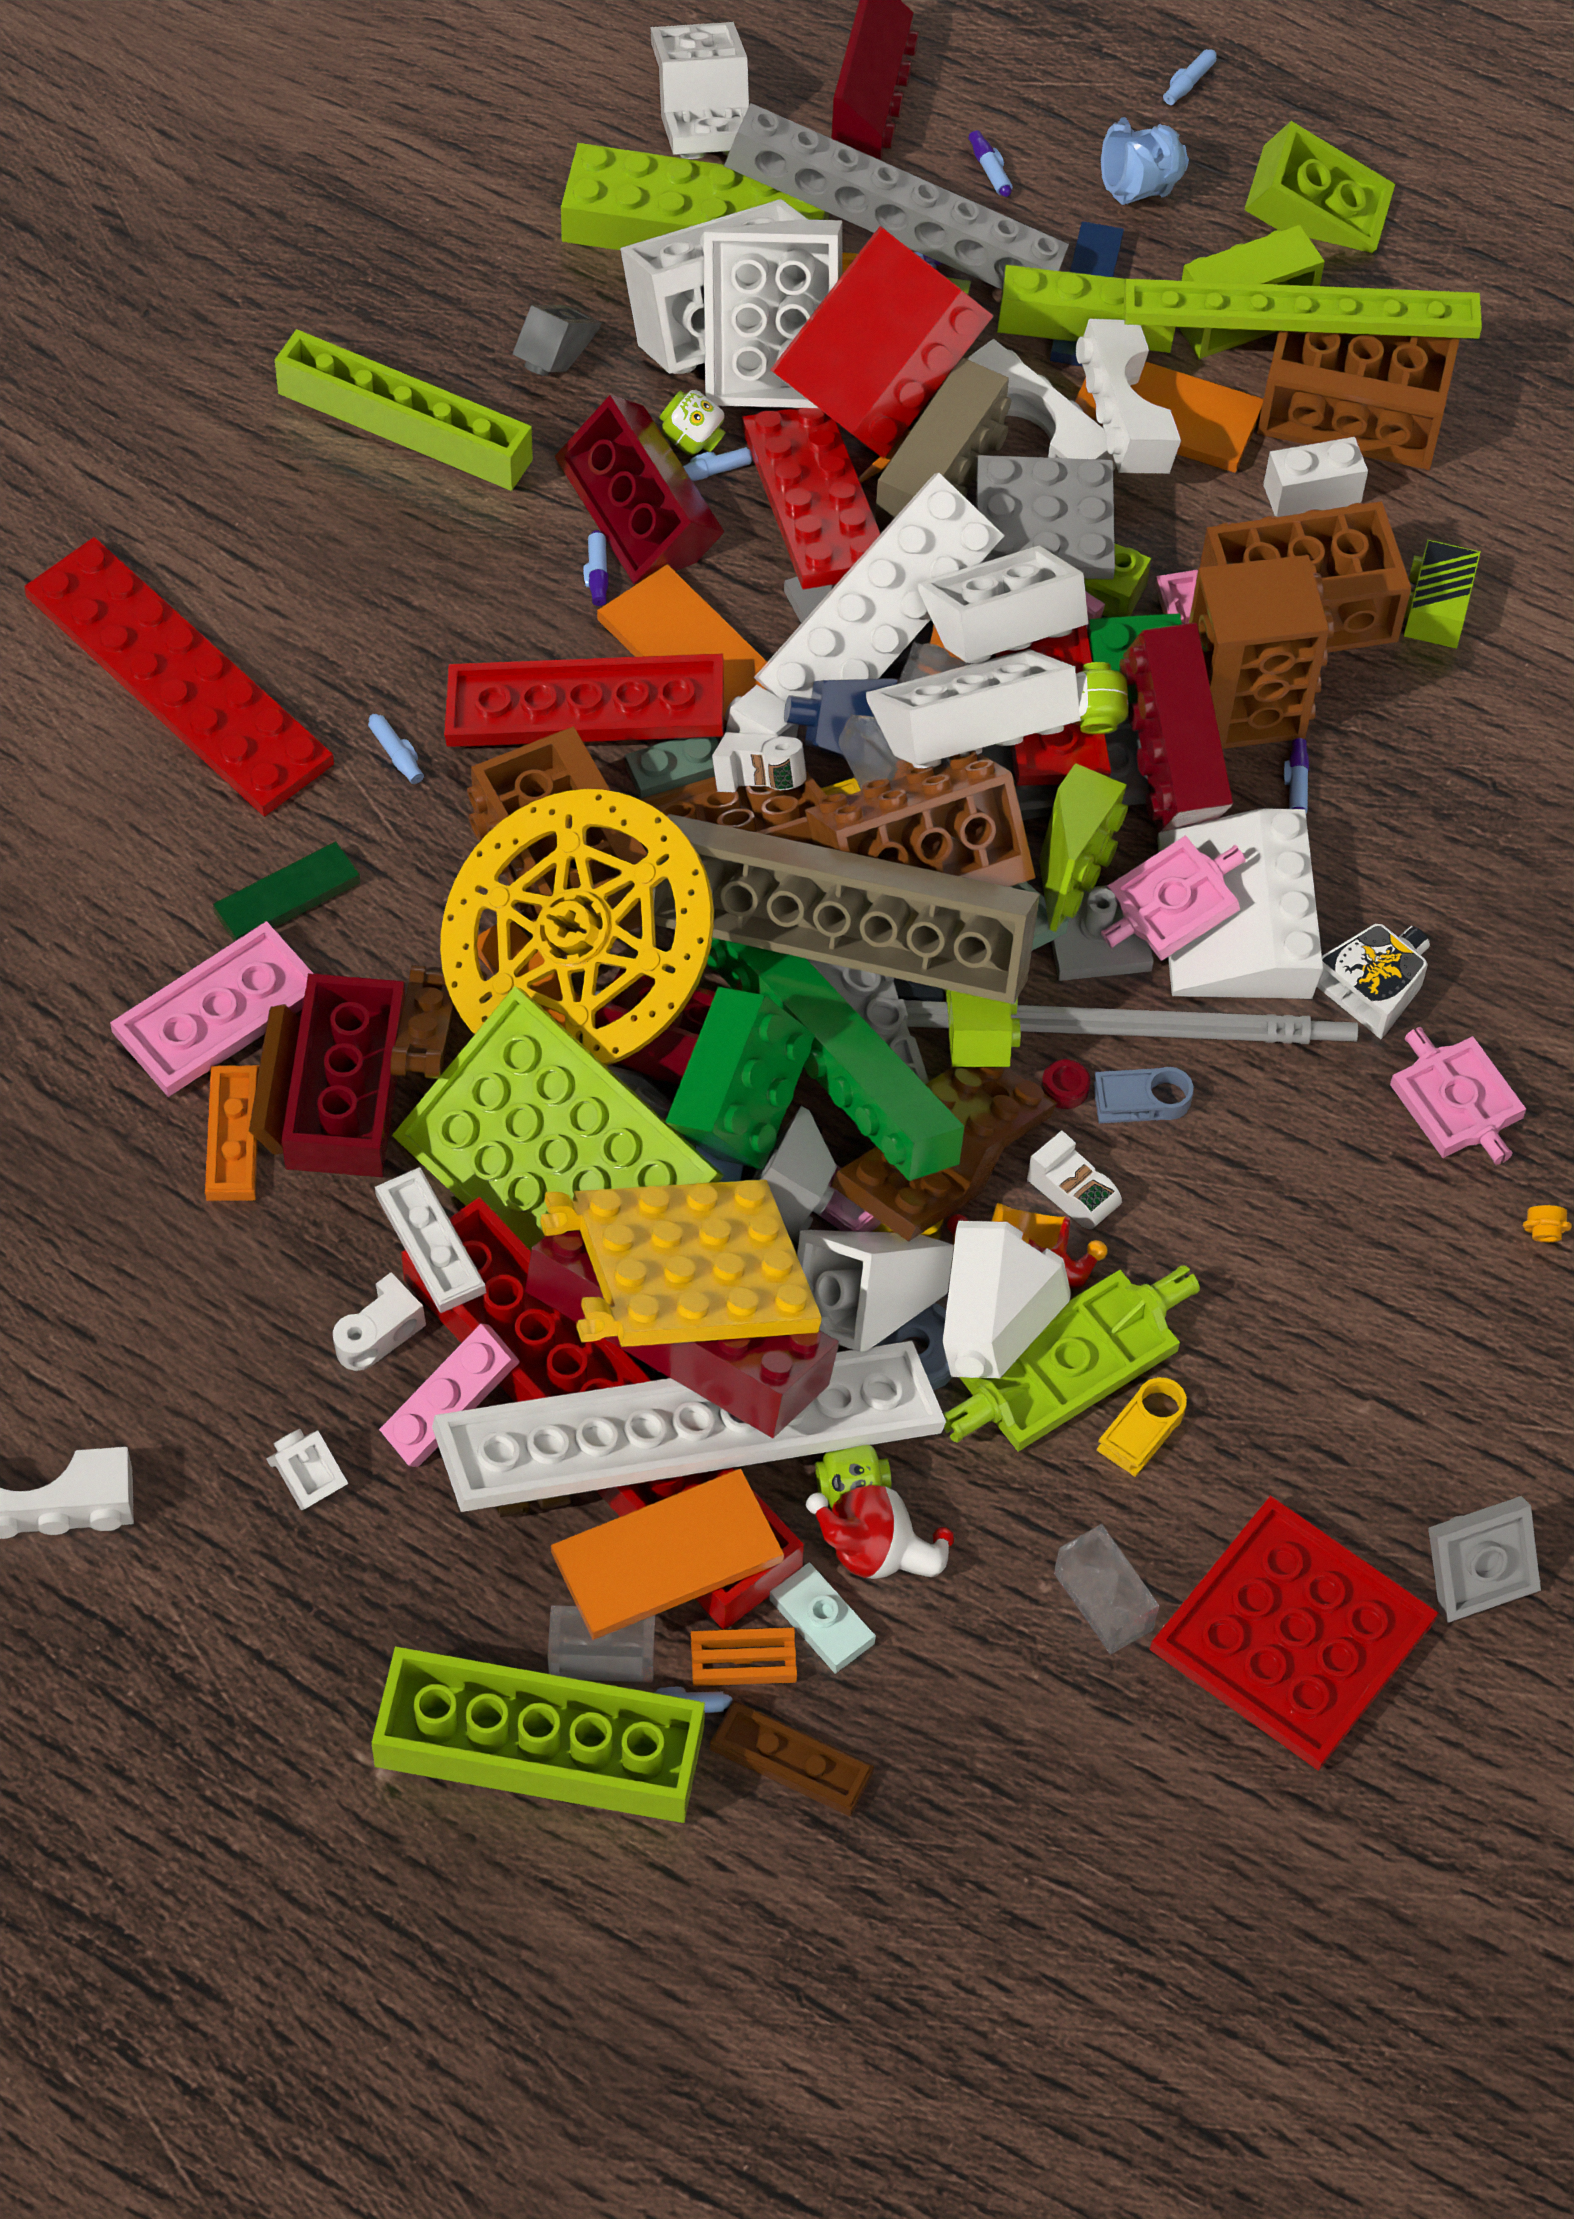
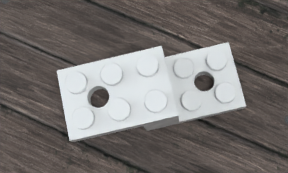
(701, 86)

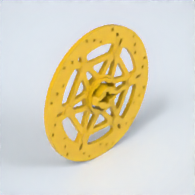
(566, 910)

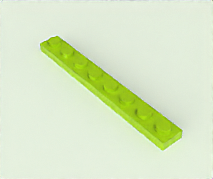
(1302, 308)

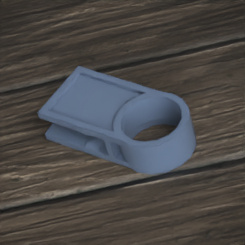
(1129, 1098)

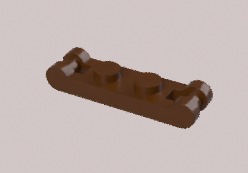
(423, 1025)

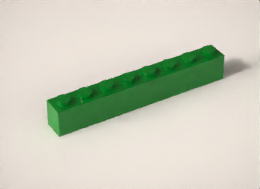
(850, 1060)

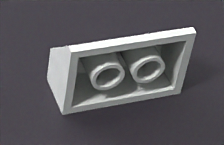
(1005, 603)

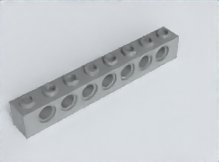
(888, 197)

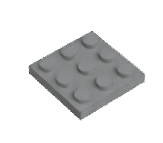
(1051, 505)

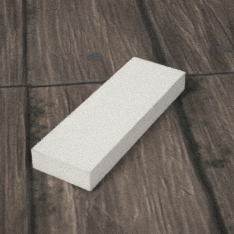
(430, 1240)

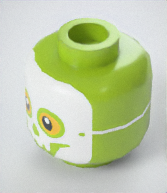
(692, 422)
(1101, 698)

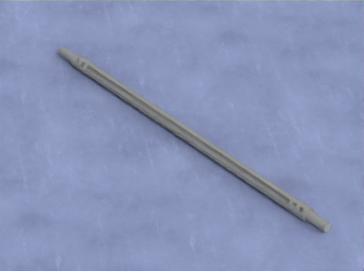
(1148, 1023)

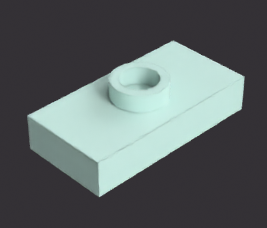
(822, 1617)

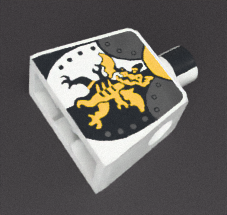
(1375, 975)

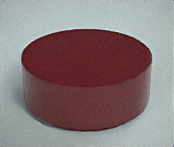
(1066, 1083)

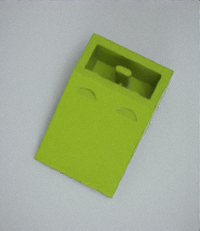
(1079, 839)

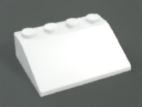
(757, 298)
(1274, 937)

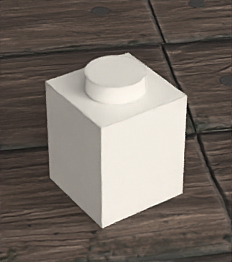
(759, 714)

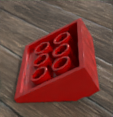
(881, 342)

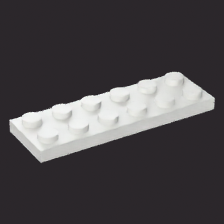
(878, 601)

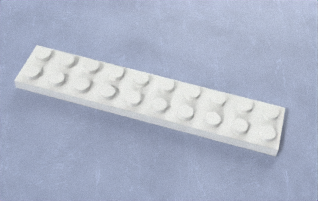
(670, 1431)

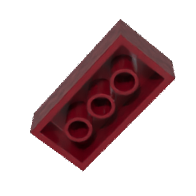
(1176, 727)
(343, 1076)

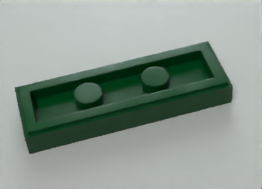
(288, 891)

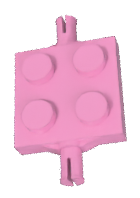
(1174, 897)
(1457, 1096)

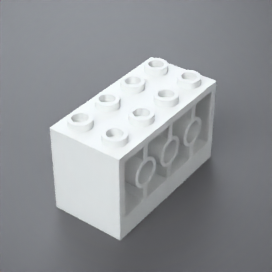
(668, 287)

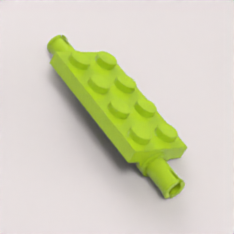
(1077, 1359)

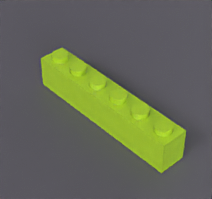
(404, 409)

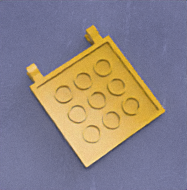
(686, 1263)

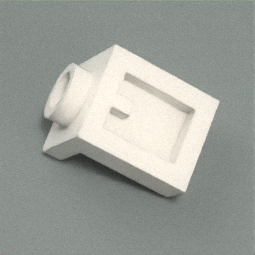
(307, 1467)

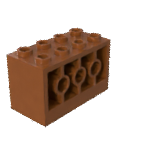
(1362, 387)
(1351, 551)
(1262, 646)
(532, 773)
(935, 818)

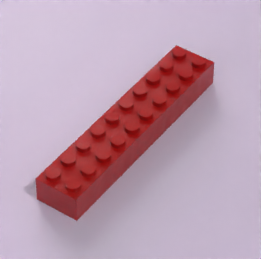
(560, 1364)

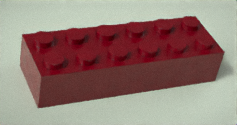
(752, 1378)

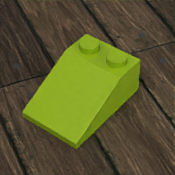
(1320, 189)

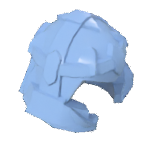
(1141, 161)

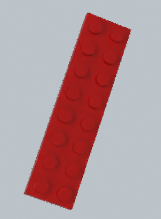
(179, 676)

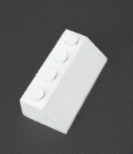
(976, 707)

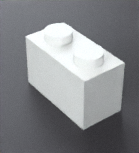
(1315, 477)

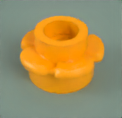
(1547, 1223)

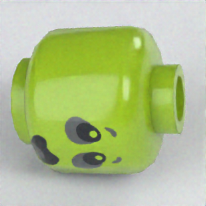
(849, 1470)

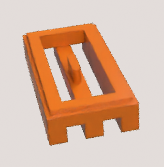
(743, 1638)

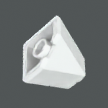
(872, 1281)
(998, 1298)

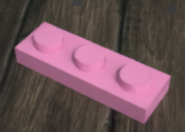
(455, 1386)

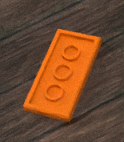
(1209, 417)
(671, 619)
(667, 1553)

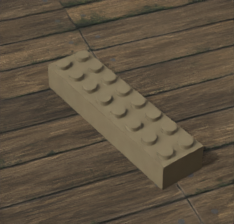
(861, 911)

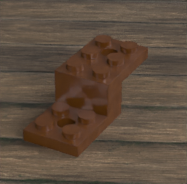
(995, 1112)

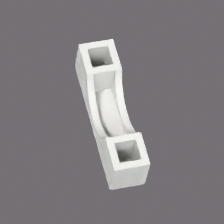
(1034, 399)
(1136, 431)
(89, 1493)

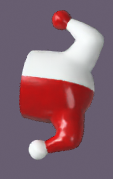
(876, 1534)

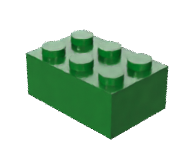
(740, 1077)

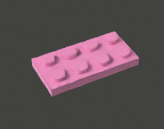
(213, 1009)

